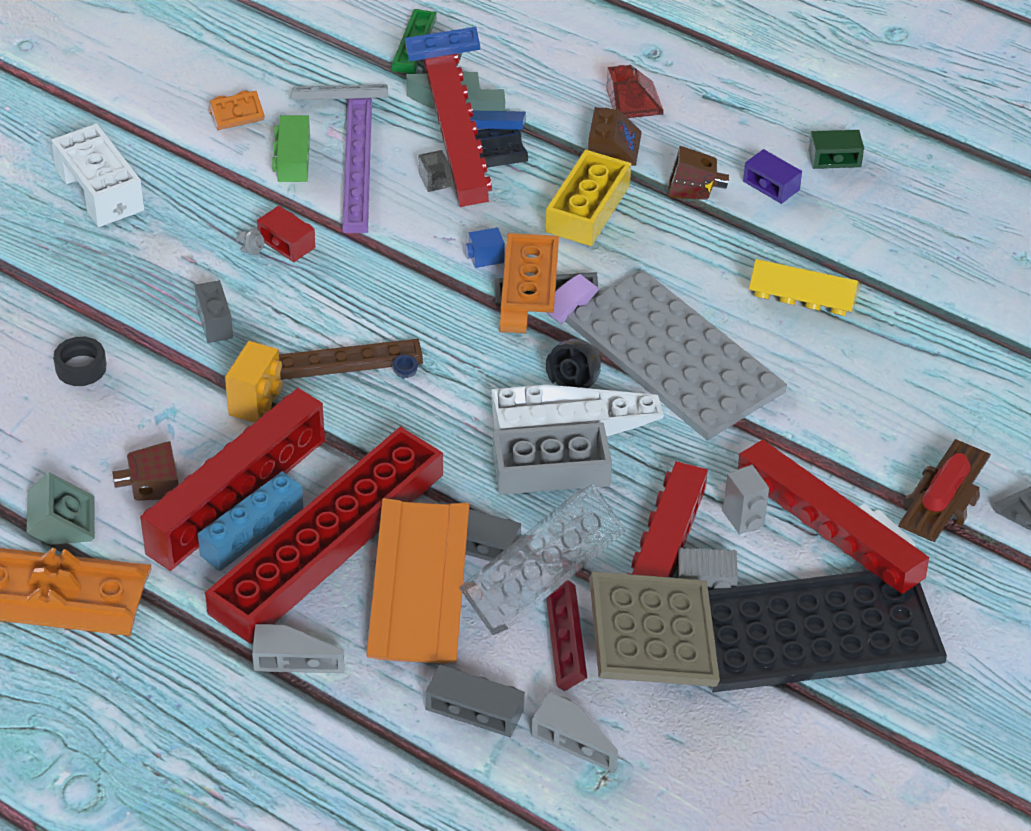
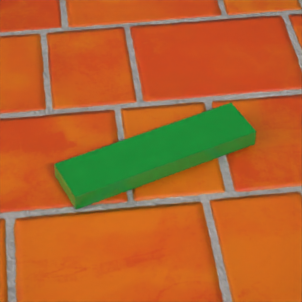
(419, 24)

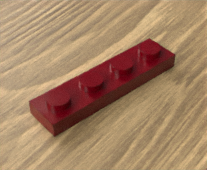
(566, 636)

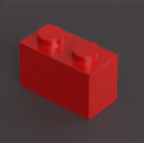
(286, 233)

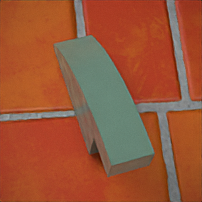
(480, 100)

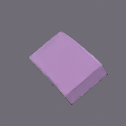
(573, 293)

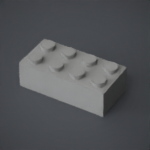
(551, 458)

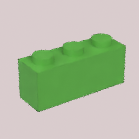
(292, 148)

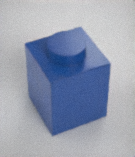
(485, 247)

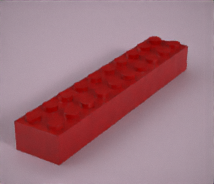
(322, 535)

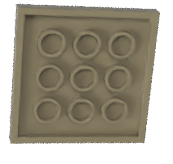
(653, 629)

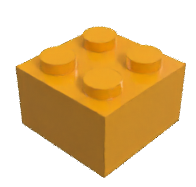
(253, 381)

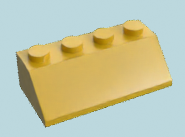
(804, 286)

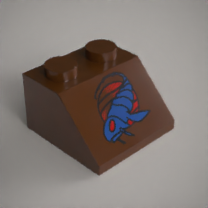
(614, 135)

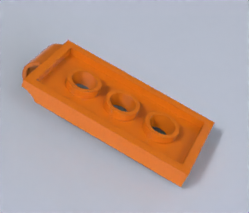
(515, 282)

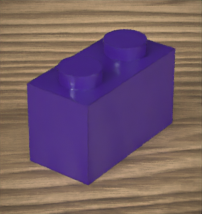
(772, 176)

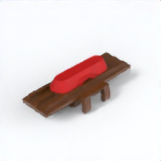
(944, 491)

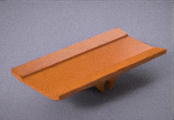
(418, 582)
(70, 591)

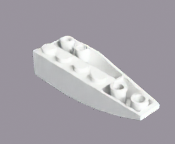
(565, 405)

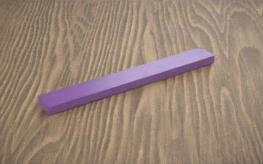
(357, 166)

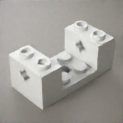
(107, 179)

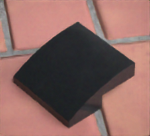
(502, 147)

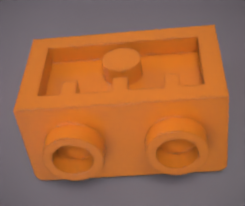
(236, 109)

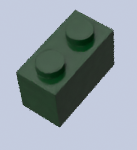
(836, 149)

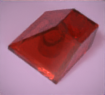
(632, 92)

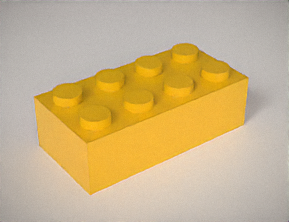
(588, 197)

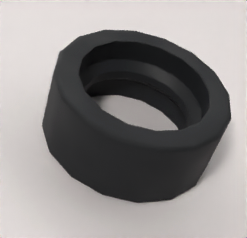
(80, 347)

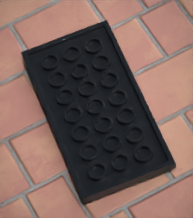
(819, 630)

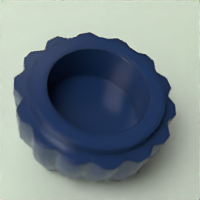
(405, 366)

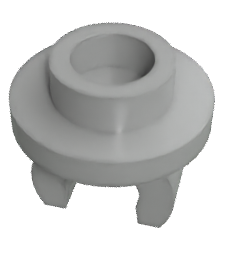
(252, 241)

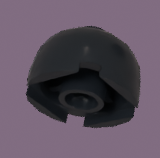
(573, 364)

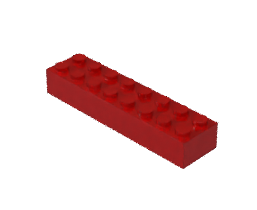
(244, 465)

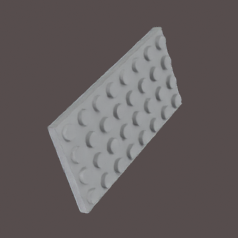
(676, 354)

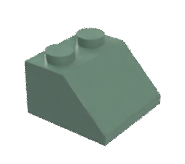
(60, 512)

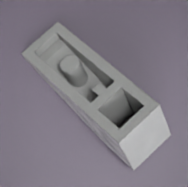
(289, 650)
(571, 730)

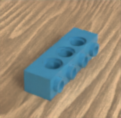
(250, 521)

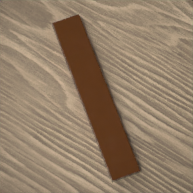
(347, 358)

